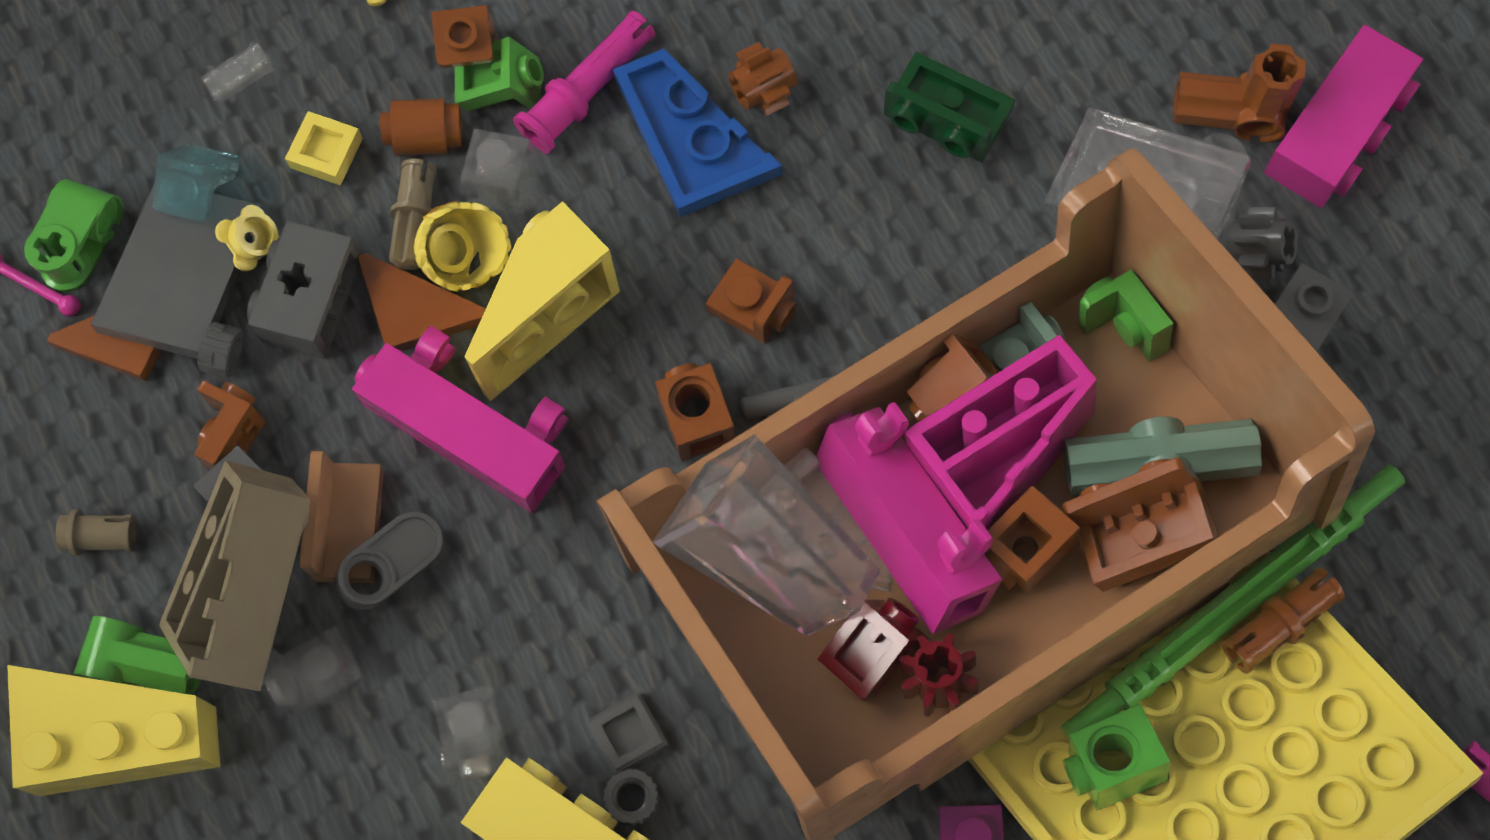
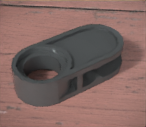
(397, 553)

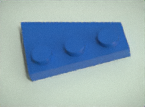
(689, 137)

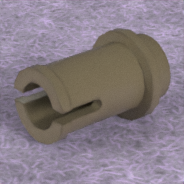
(95, 532)

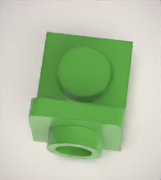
(510, 75)
(1133, 311)

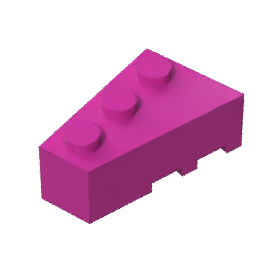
(1005, 431)

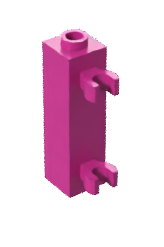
(460, 426)
(908, 518)

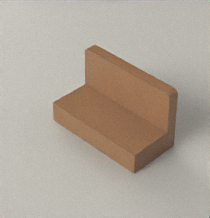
(341, 516)

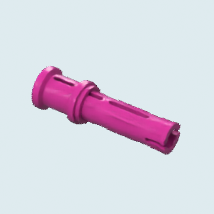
(568, 98)

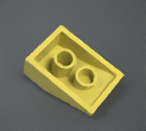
(544, 293)

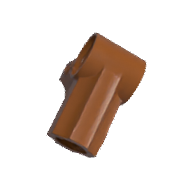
(1248, 104)

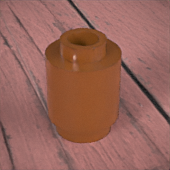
(422, 126)

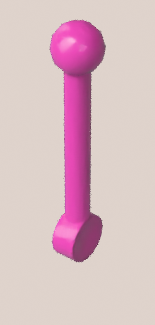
(68, 304)

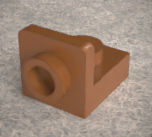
(463, 36)
(753, 301)
(234, 425)

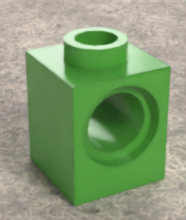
(1125, 732)

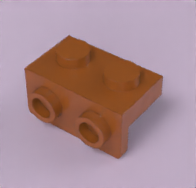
(1142, 522)

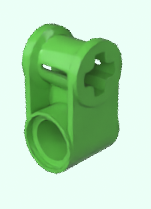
(72, 230)

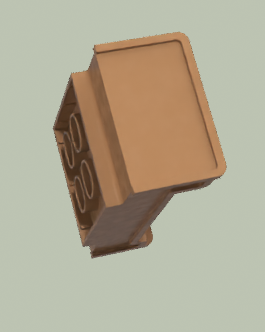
(1225, 363)

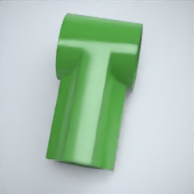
(132, 657)

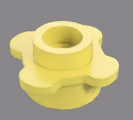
(233, 234)

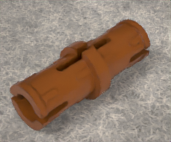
(1282, 620)

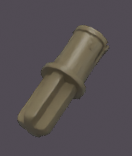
(412, 204)

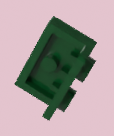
(947, 108)

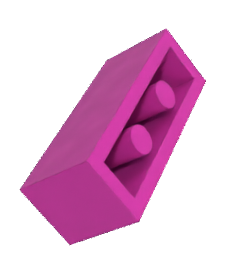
(1345, 118)

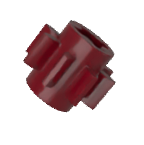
(927, 662)

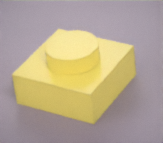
(324, 148)

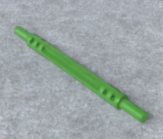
(1233, 604)

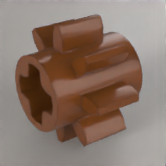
(762, 78)

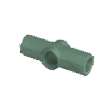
(1208, 449)

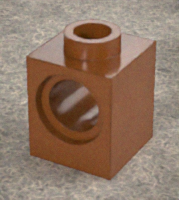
(701, 433)

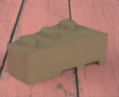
(236, 577)

